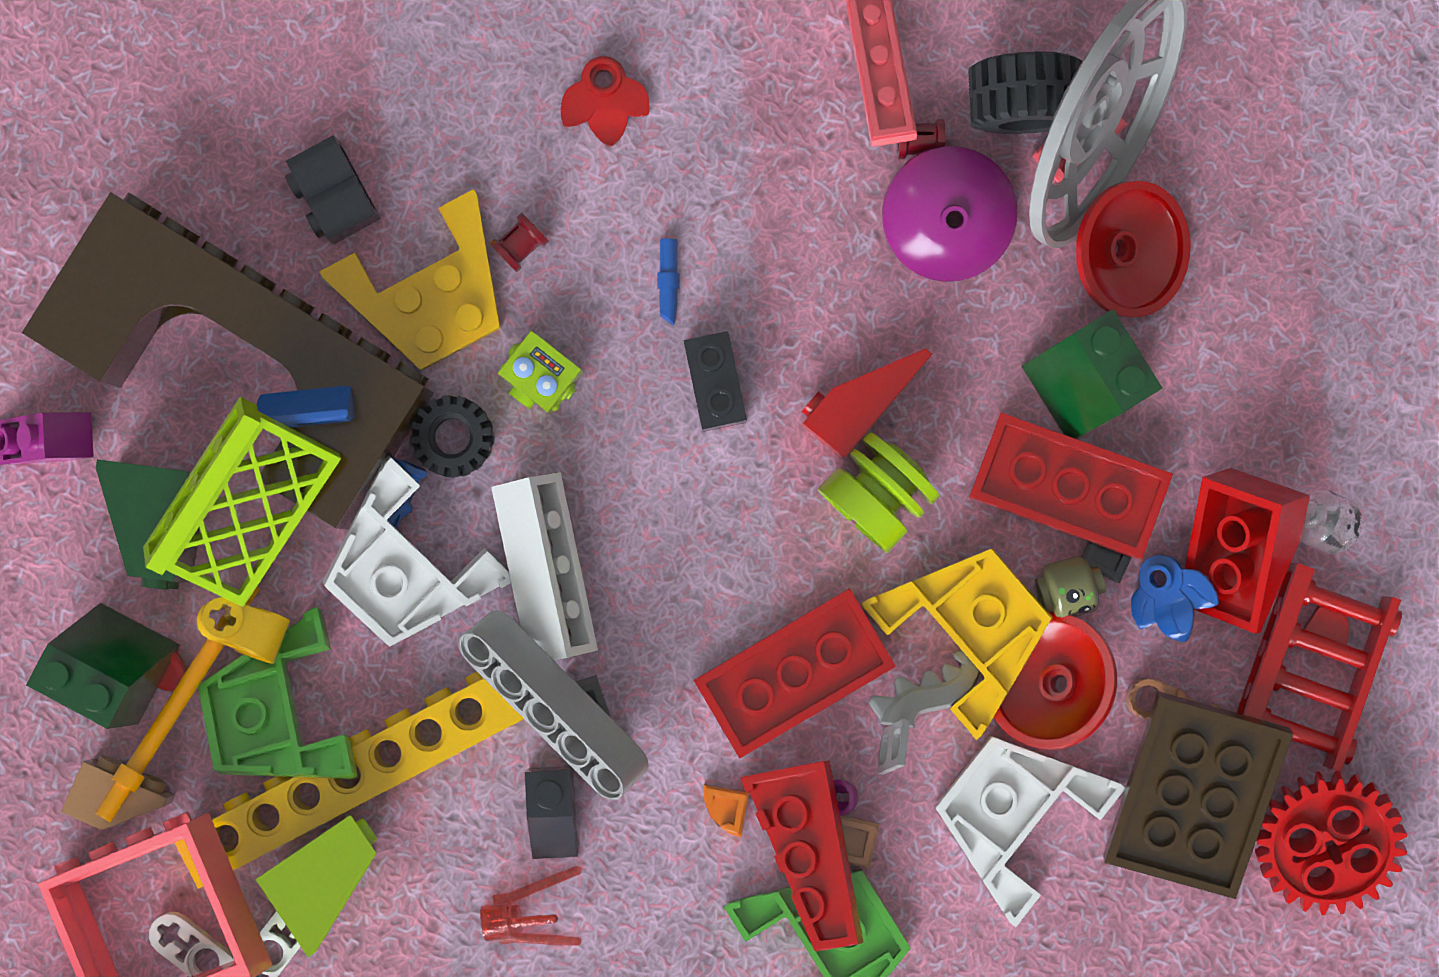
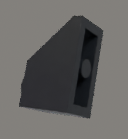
(551, 812)

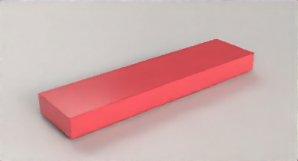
(881, 71)

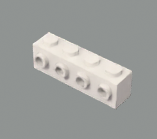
(539, 569)

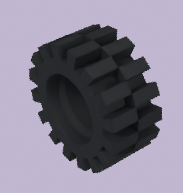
(425, 430)

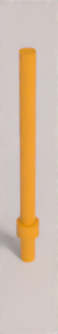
(129, 776)

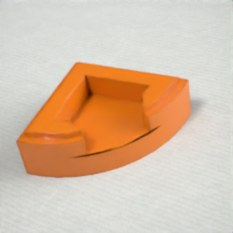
(726, 807)

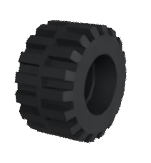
(1019, 90)

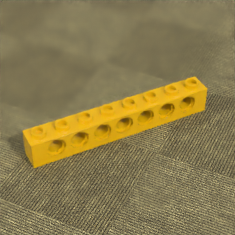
(376, 775)

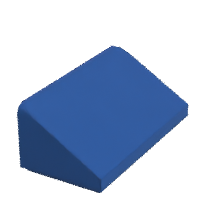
(309, 406)

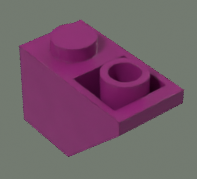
(46, 438)

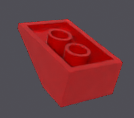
(1245, 543)

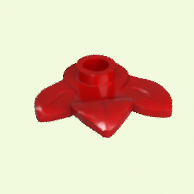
(604, 107)

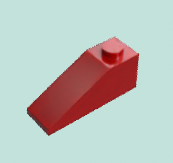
(854, 407)

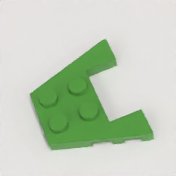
(255, 719)
(876, 957)

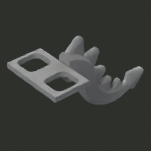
(914, 700)

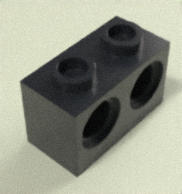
(715, 381)

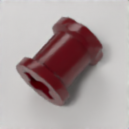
(928, 137)
(519, 242)

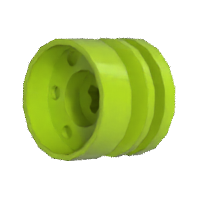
(879, 491)

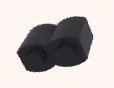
(332, 191)

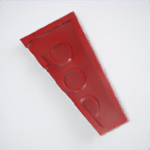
(807, 834)

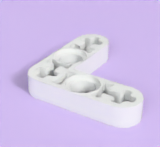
(189, 928)

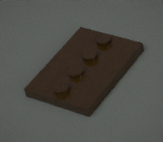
(1197, 795)

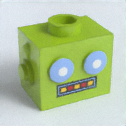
(539, 374)

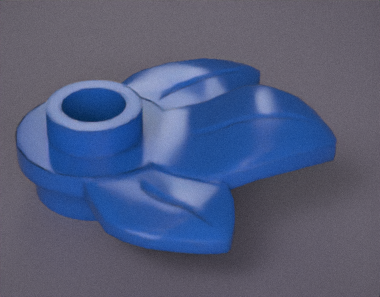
(1173, 603)

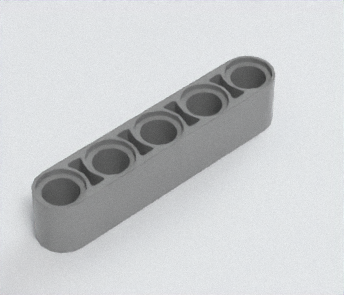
(554, 705)

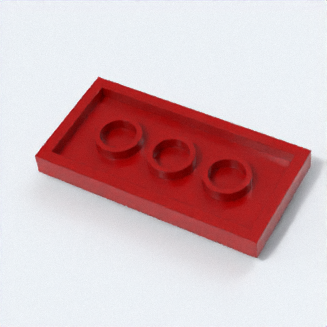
(1071, 486)
(794, 673)

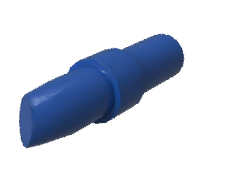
(668, 279)

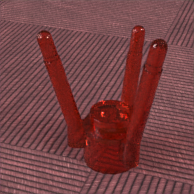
(503, 921)

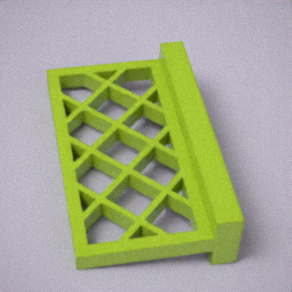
(201, 494)

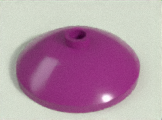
(925, 194)

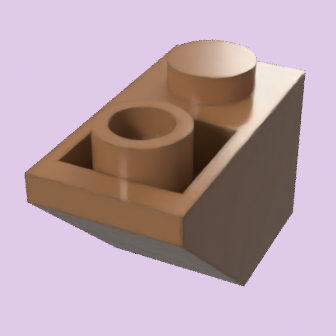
(94, 783)

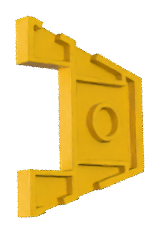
(438, 306)
(985, 614)

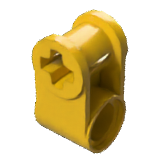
(250, 632)

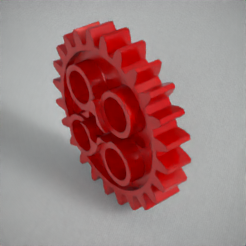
(1346, 876)

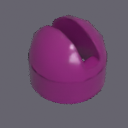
(843, 786)

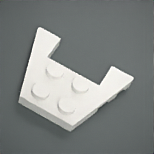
(389, 578)
(999, 804)

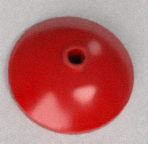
(1150, 252)
(1055, 719)

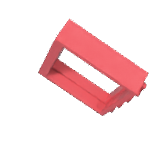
(80, 931)

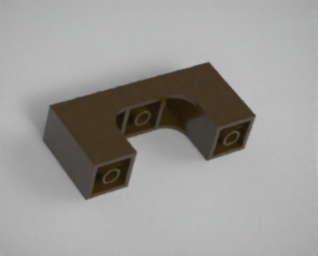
(141, 273)

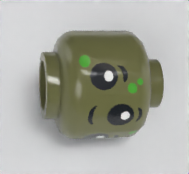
(1070, 587)

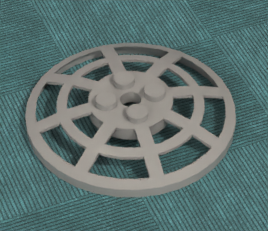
(1094, 108)

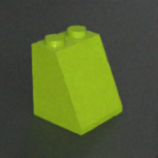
(319, 880)

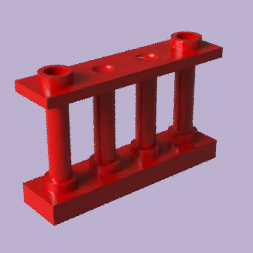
(1285, 632)

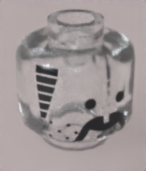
(1331, 522)

